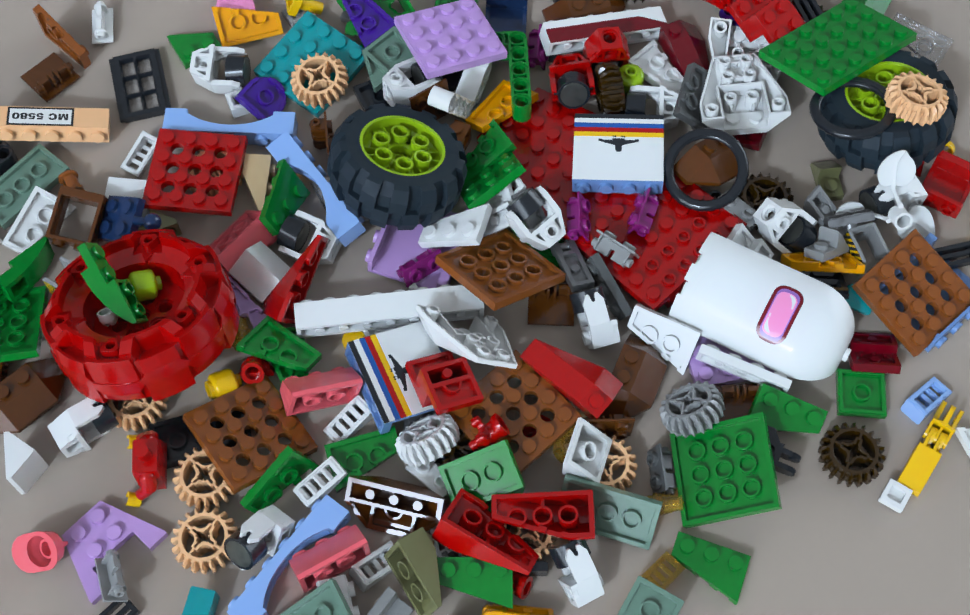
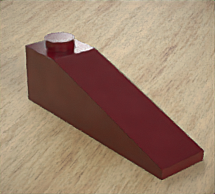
(683, 45)

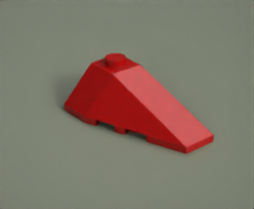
(295, 283)
(578, 380)
(555, 513)
(472, 532)

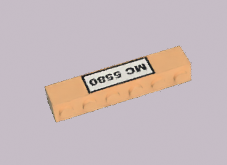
(54, 124)

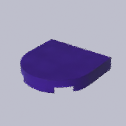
(262, 97)

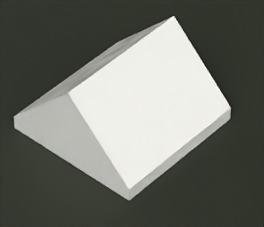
(259, 270)
(586, 452)
(22, 463)

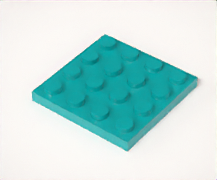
(304, 39)

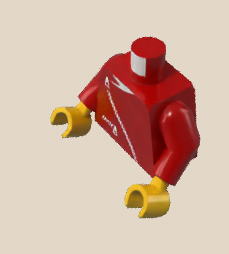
(148, 465)

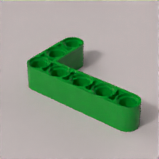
(520, 88)

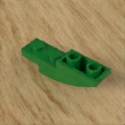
(25, 270)
(112, 292)

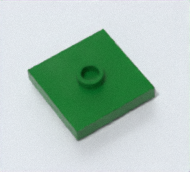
(861, 394)

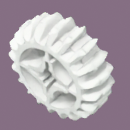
(427, 439)

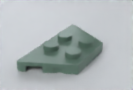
(384, 54)

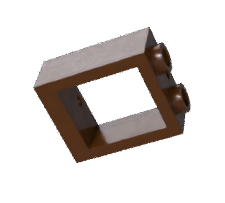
(80, 196)

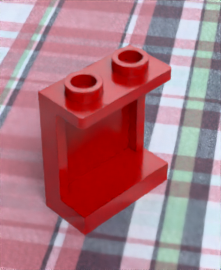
(947, 184)

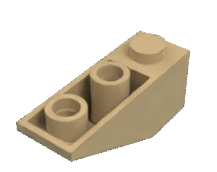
(258, 174)

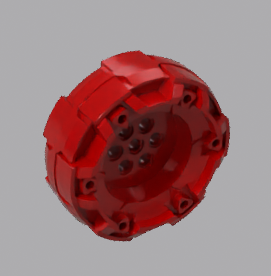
(185, 329)

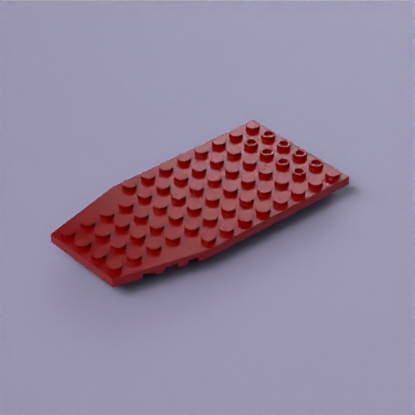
(675, 234)

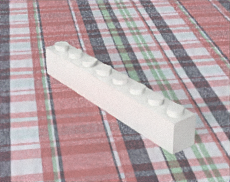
(382, 310)

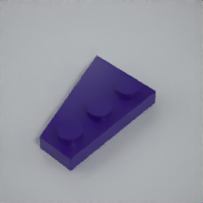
(368, 19)

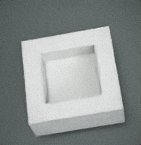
(895, 495)

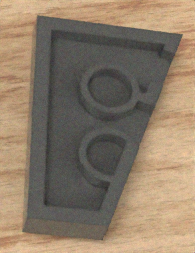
(689, 97)
(616, 301)

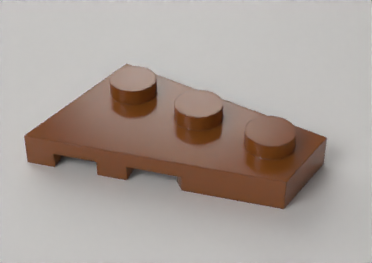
(61, 38)

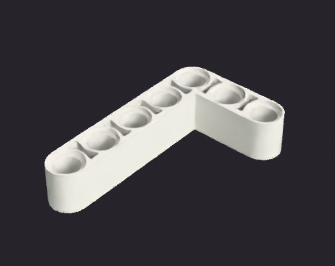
(467, 94)

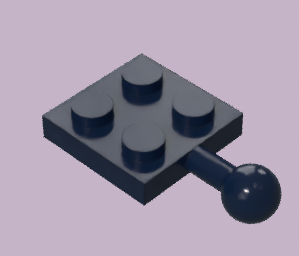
(124, 216)

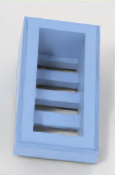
(916, 410)

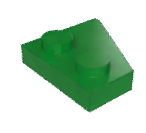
(187, 43)

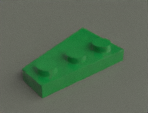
(284, 199)
(786, 411)
(282, 473)

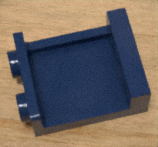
(507, 15)

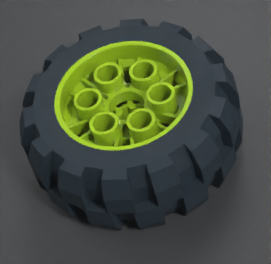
(862, 109)
(396, 166)

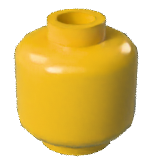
(221, 383)

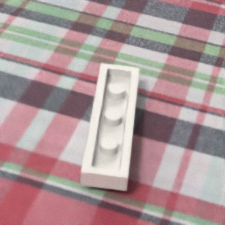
(735, 365)

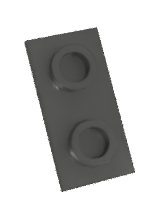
(660, 460)

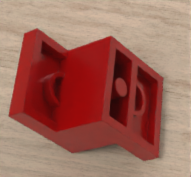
(765, 18)
(444, 382)

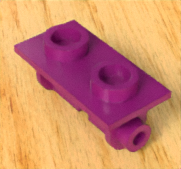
(537, 55)
(644, 205)
(578, 209)
(416, 271)

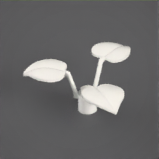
(896, 170)

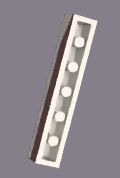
(571, 33)

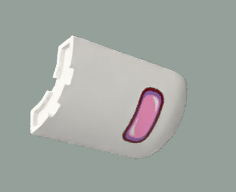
(765, 311)

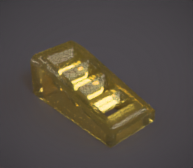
(659, 563)

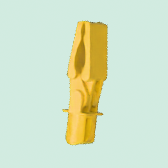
(924, 458)

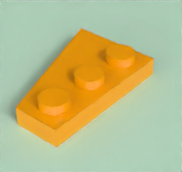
(245, 25)
(495, 106)
(841, 264)

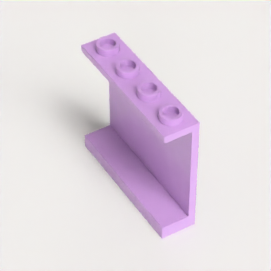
(398, 247)

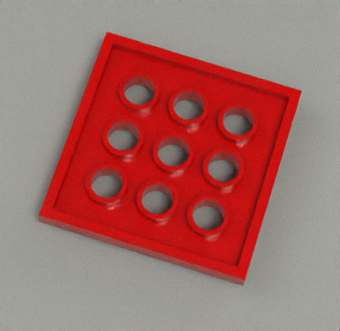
(198, 202)

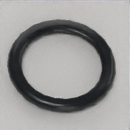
(852, 134)
(731, 194)

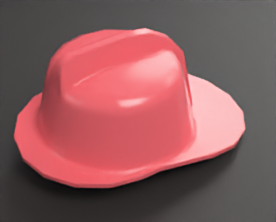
(38, 551)

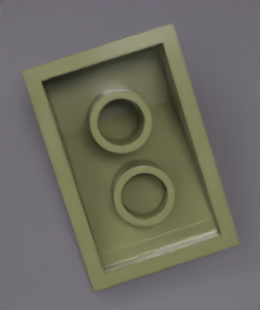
(416, 569)

